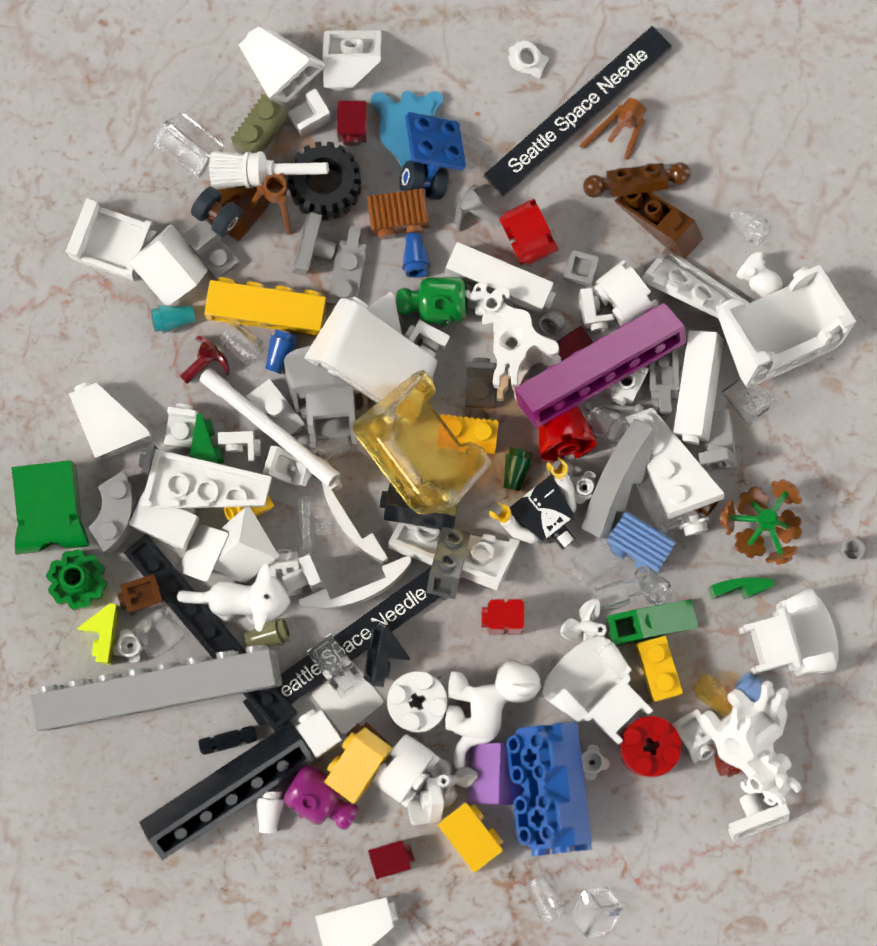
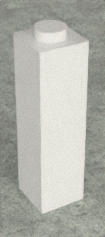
(524, 287)
(698, 386)

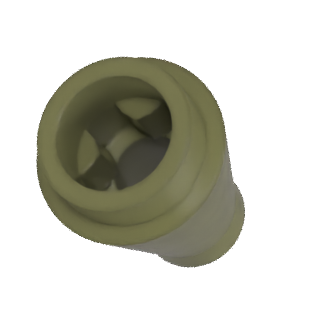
(273, 634)

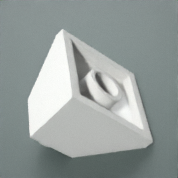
(349, 56)

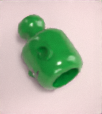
(438, 300)

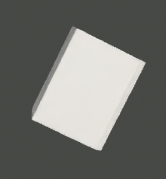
(169, 266)
(244, 548)

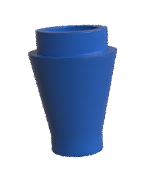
(415, 256)
(279, 346)

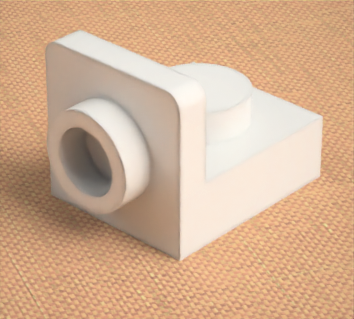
(589, 308)
(431, 336)
(180, 426)
(235, 441)
(284, 565)
(695, 737)
(428, 805)

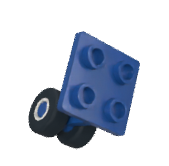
(438, 146)

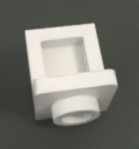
(286, 467)

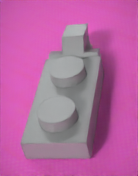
(347, 268)
(664, 381)

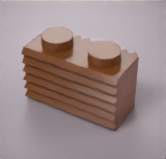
(398, 213)

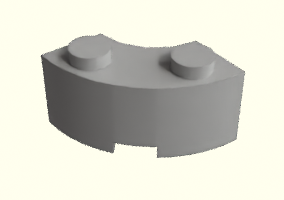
(116, 510)

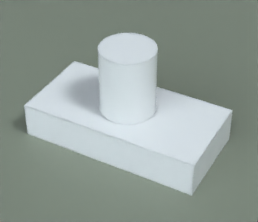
(276, 407)
(303, 576)
(757, 818)

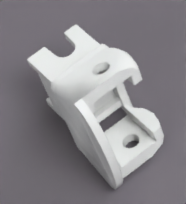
(796, 637)
(594, 686)

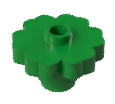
(91, 583)

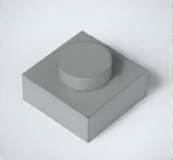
(581, 268)

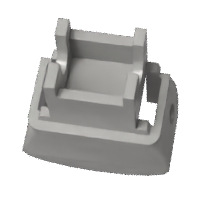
(322, 398)

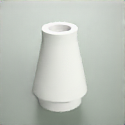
(269, 810)

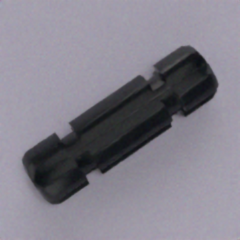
(227, 740)

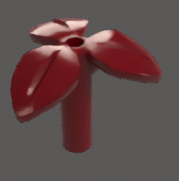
(206, 353)

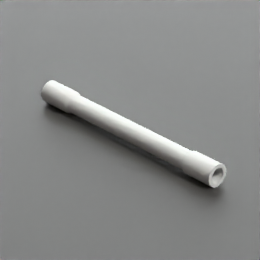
(315, 464)

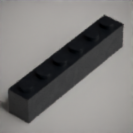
(226, 791)

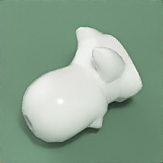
(759, 277)

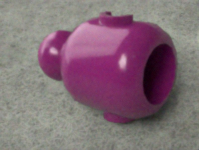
(317, 801)

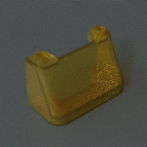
(419, 448)

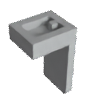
(720, 449)

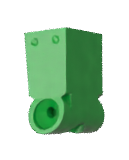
(47, 507)

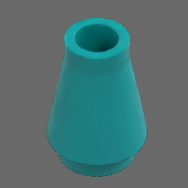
(168, 318)

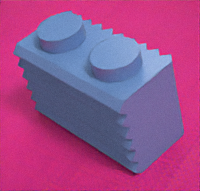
(640, 543)

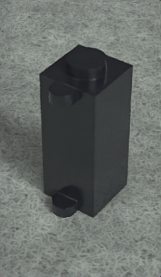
(398, 511)

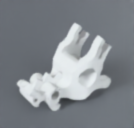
(515, 340)
(747, 742)

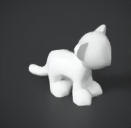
(258, 602)
(513, 683)

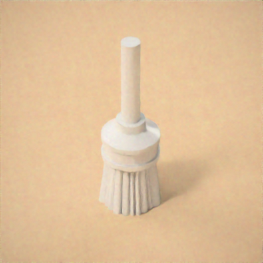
(251, 169)

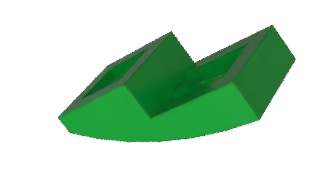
(748, 587)

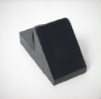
(381, 648)

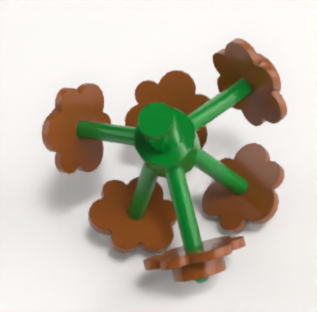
(780, 527)

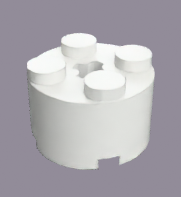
(625, 293)
(401, 696)
(405, 770)

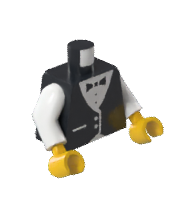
(542, 510)

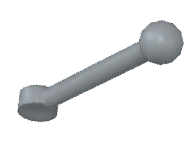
(591, 404)

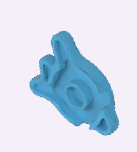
(393, 122)

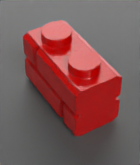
(503, 617)

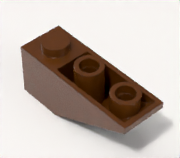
(663, 222)

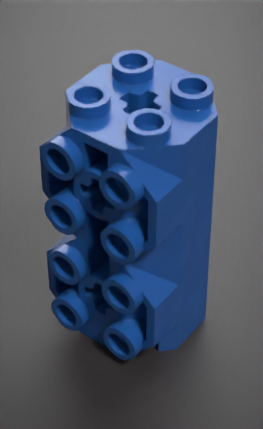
(554, 796)

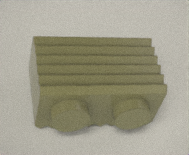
(259, 126)

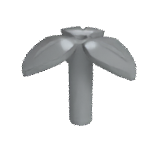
(472, 203)

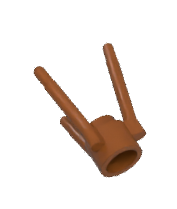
(629, 115)
(274, 190)

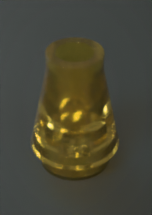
(711, 692)

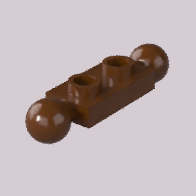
(637, 179)

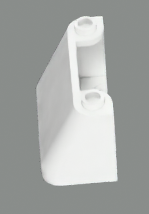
(785, 326)
(367, 351)

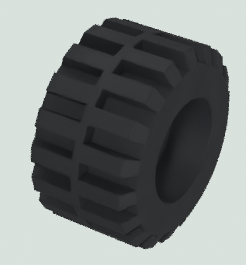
(336, 201)

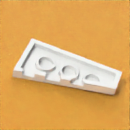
(687, 283)
(196, 483)
(484, 560)

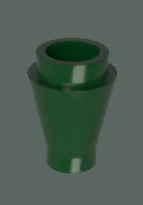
(516, 468)

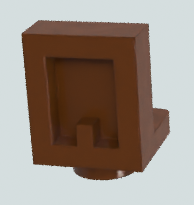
(140, 594)

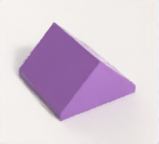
(494, 779)

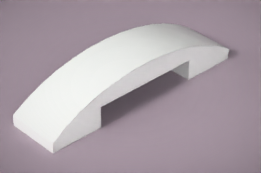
(367, 545)
(322, 602)

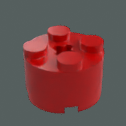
(530, 232)
(657, 731)

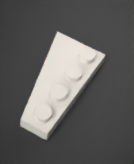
(675, 472)

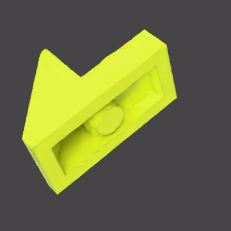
(106, 625)

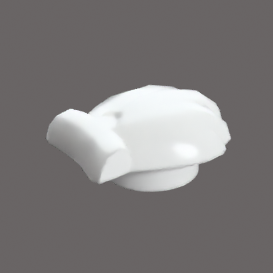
(527, 58)

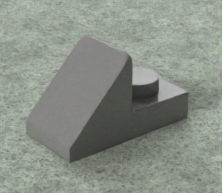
(211, 249)

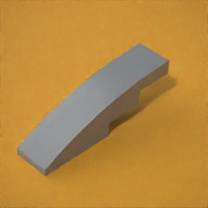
(623, 470)

